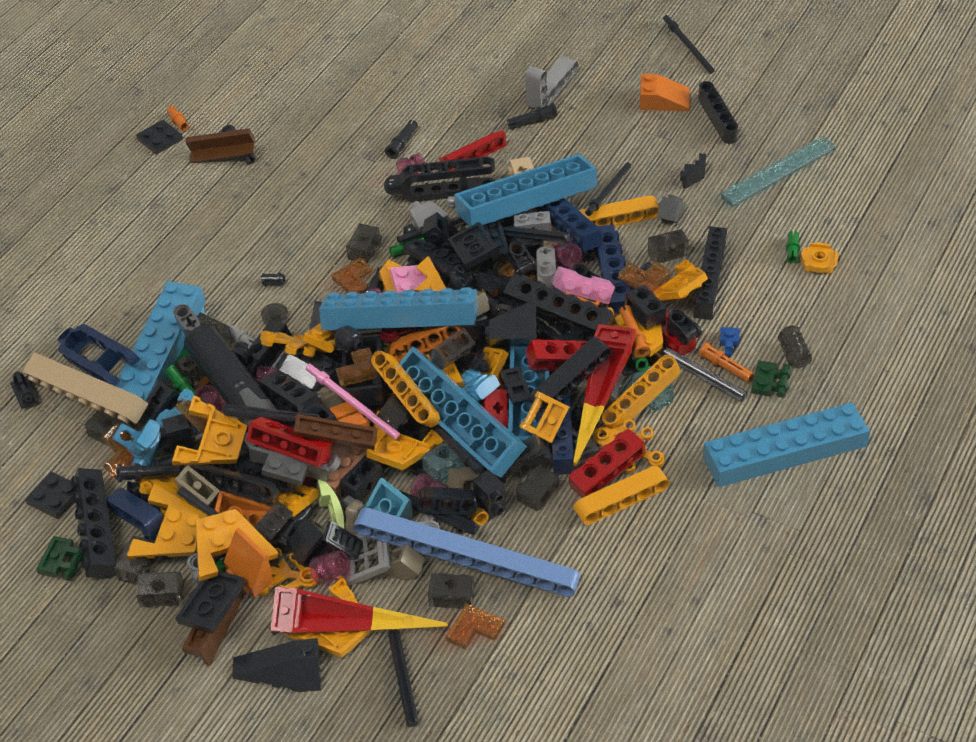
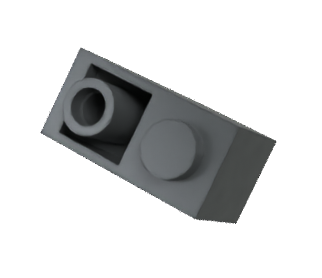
(671, 208)

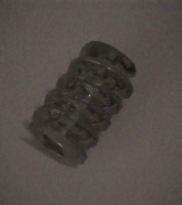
(794, 347)

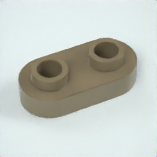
(352, 512)

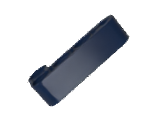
(136, 512)

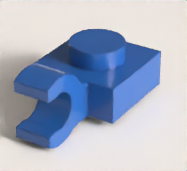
(729, 337)

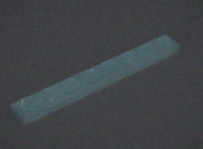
(777, 171)

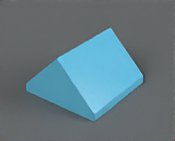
(390, 500)

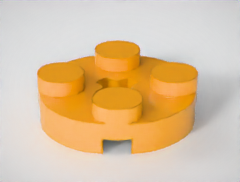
(813, 264)

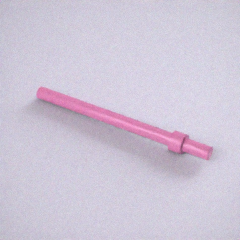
(324, 379)

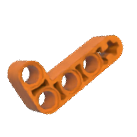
(423, 337)

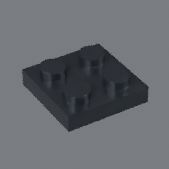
(159, 137)
(52, 495)

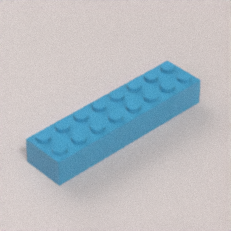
(526, 190)
(399, 309)
(160, 340)
(463, 416)
(785, 444)

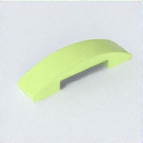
(328, 498)

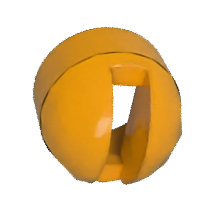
(480, 516)

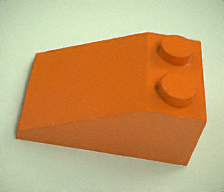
(662, 94)
(249, 509)
(248, 561)

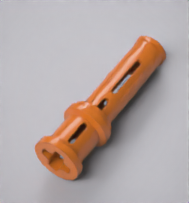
(639, 345)
(719, 359)

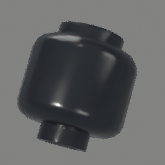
(348, 339)

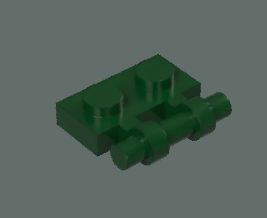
(764, 379)
(55, 556)

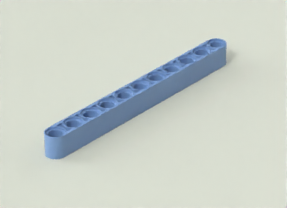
(467, 552)

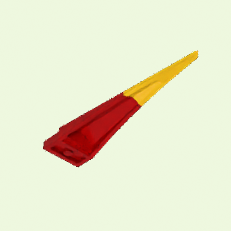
(603, 380)
(310, 612)

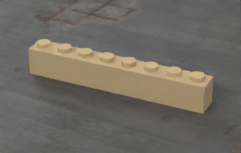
(85, 388)

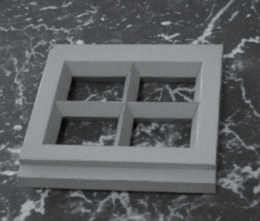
(383, 558)

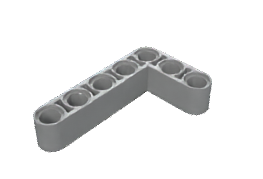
(544, 86)

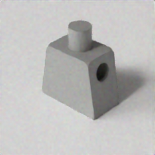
(420, 212)

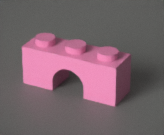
(591, 288)

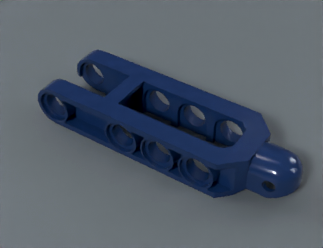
(74, 340)

